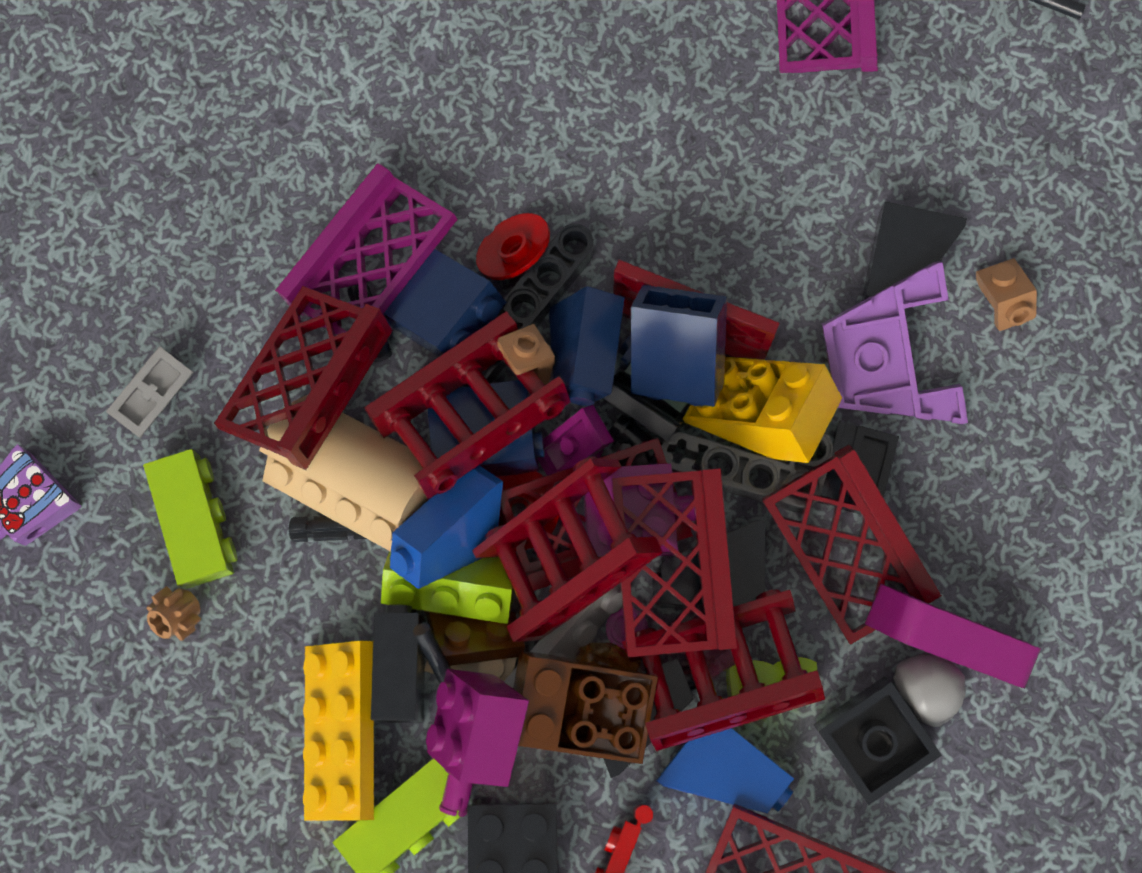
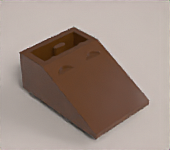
(584, 707)

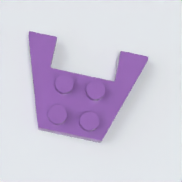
(873, 354)

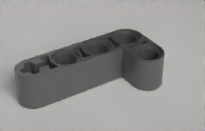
(742, 463)

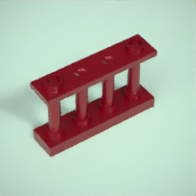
(444, 375)
(597, 573)
(755, 699)

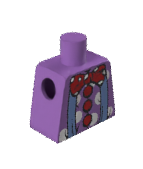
(30, 498)

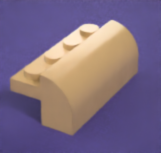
(352, 479)

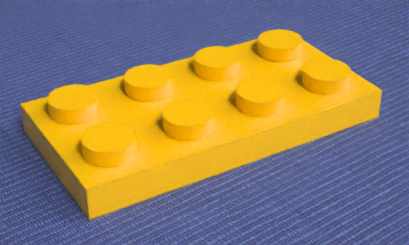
(338, 732)

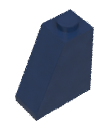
(586, 343)

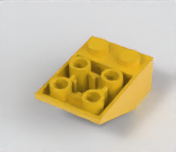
(771, 407)

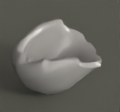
(930, 687)

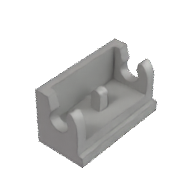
(149, 392)

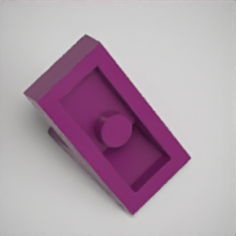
(575, 440)

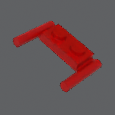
(622, 841)

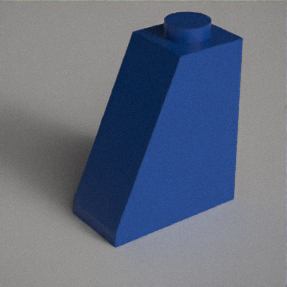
(447, 529)
(728, 771)

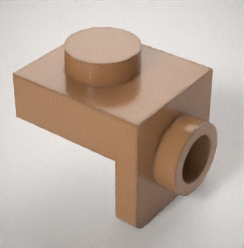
(1008, 293)
(527, 351)

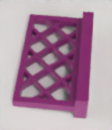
(861, 37)
(344, 241)

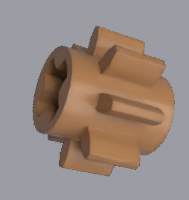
(173, 613)

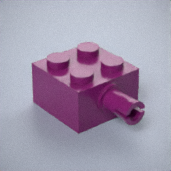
(636, 499)
(474, 734)

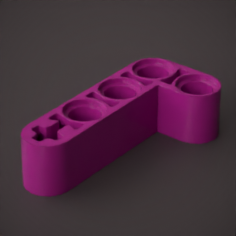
(952, 636)

